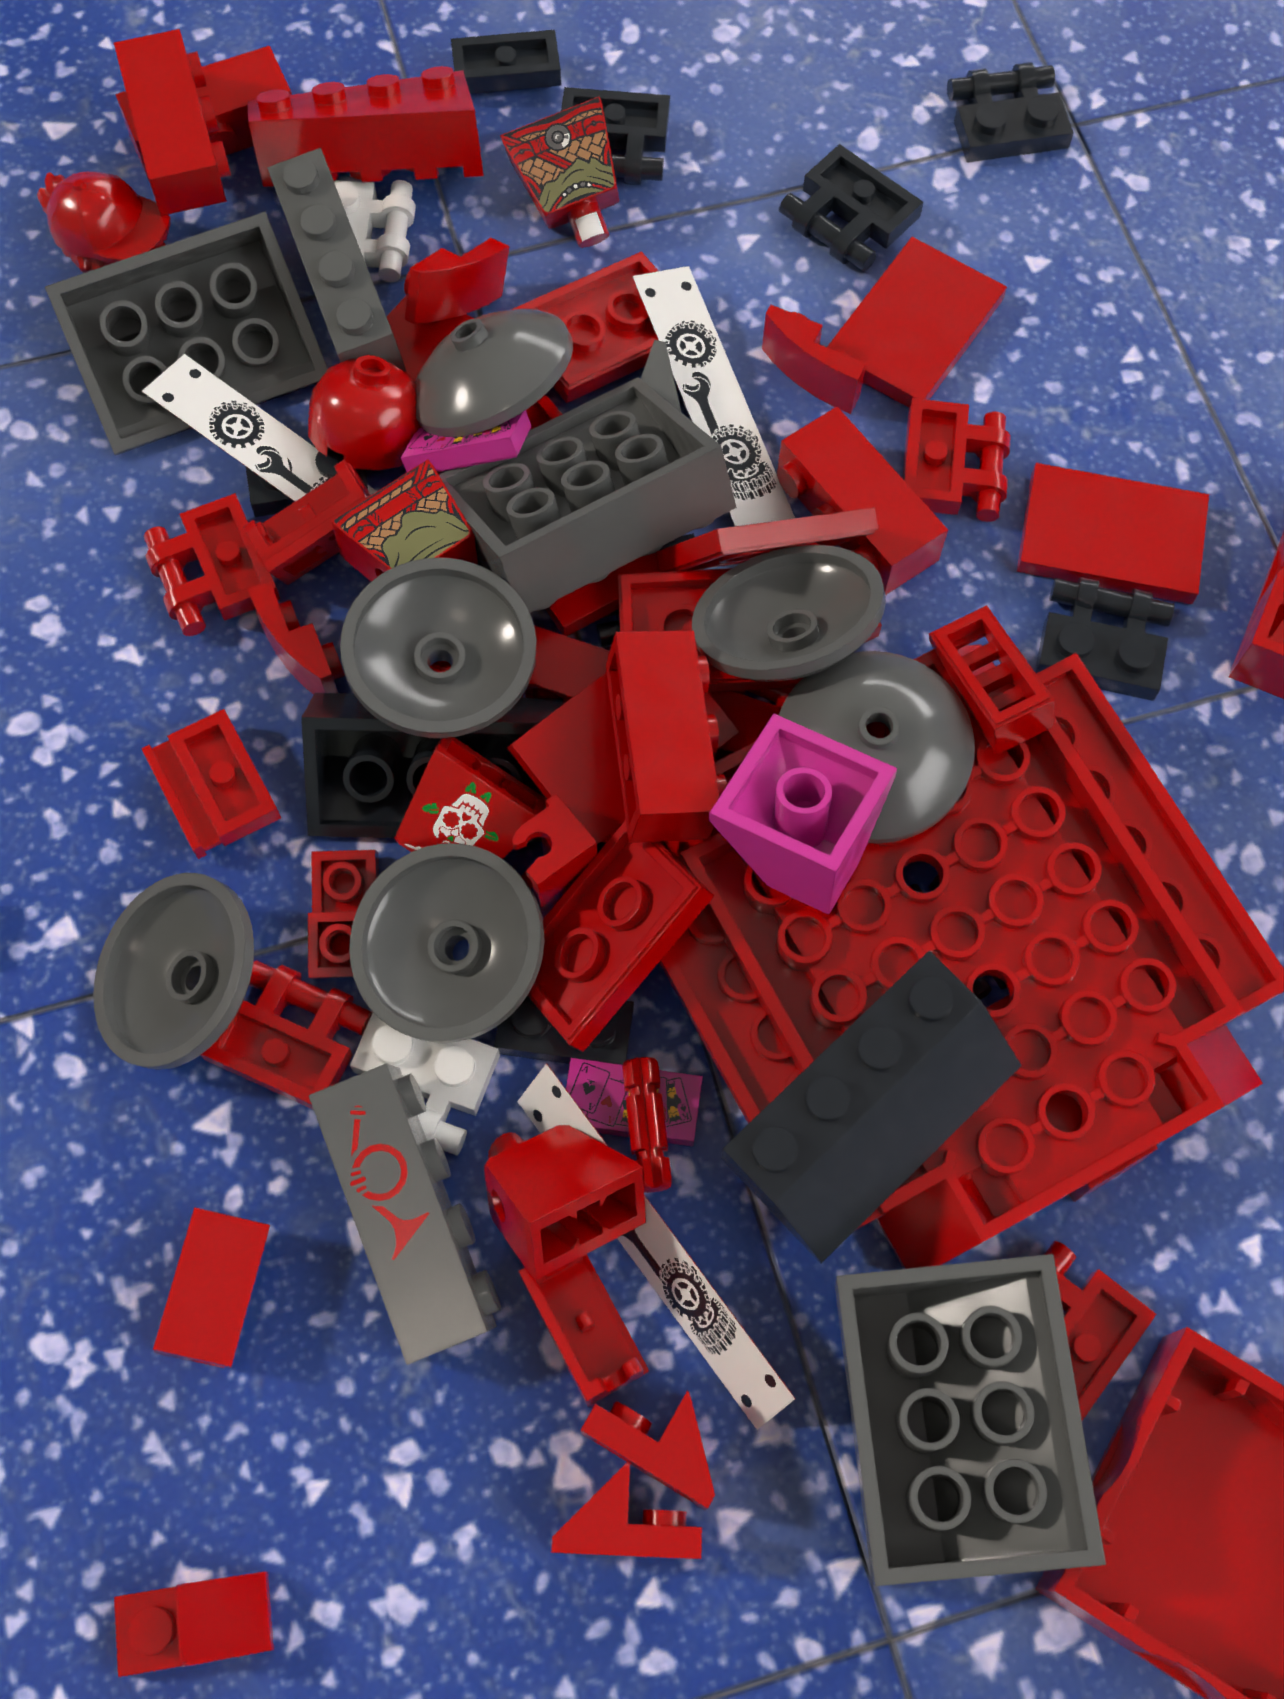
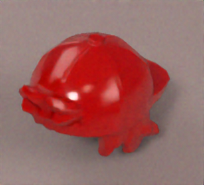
(100, 219)

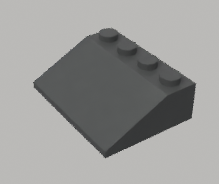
(209, 297)
(592, 493)
(966, 1422)

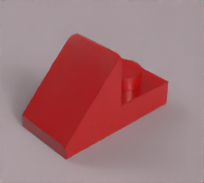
(674, 1461)
(604, 1529)
(193, 1623)

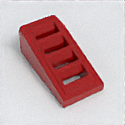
(1011, 715)

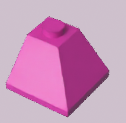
(802, 810)

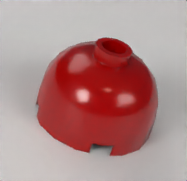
(364, 412)

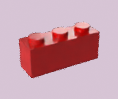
(230, 87)
(173, 121)
(839, 470)
(663, 735)

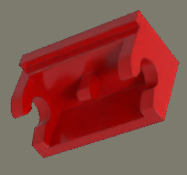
(303, 532)
(566, 851)
(211, 1288)
(586, 1329)

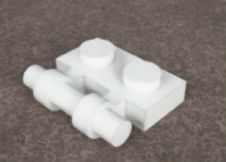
(393, 213)
(445, 1072)

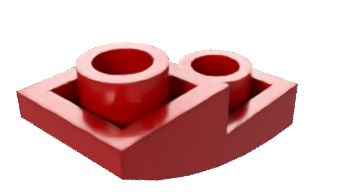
(455, 284)
(796, 350)
(296, 646)
(337, 890)

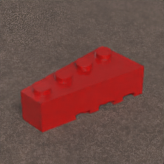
(372, 126)

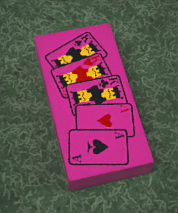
(458, 452)
(602, 1098)

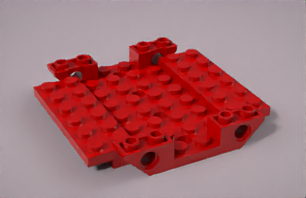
(1064, 884)

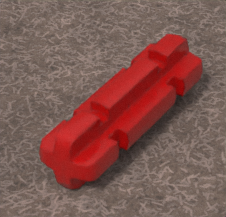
(647, 1122)

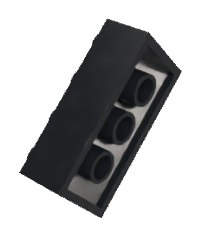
(368, 772)
(873, 1106)

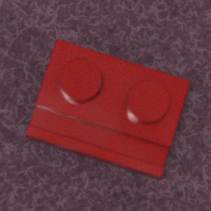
(211, 783)

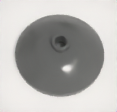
(491, 371)
(789, 613)
(430, 615)
(927, 737)
(408, 936)
(173, 971)

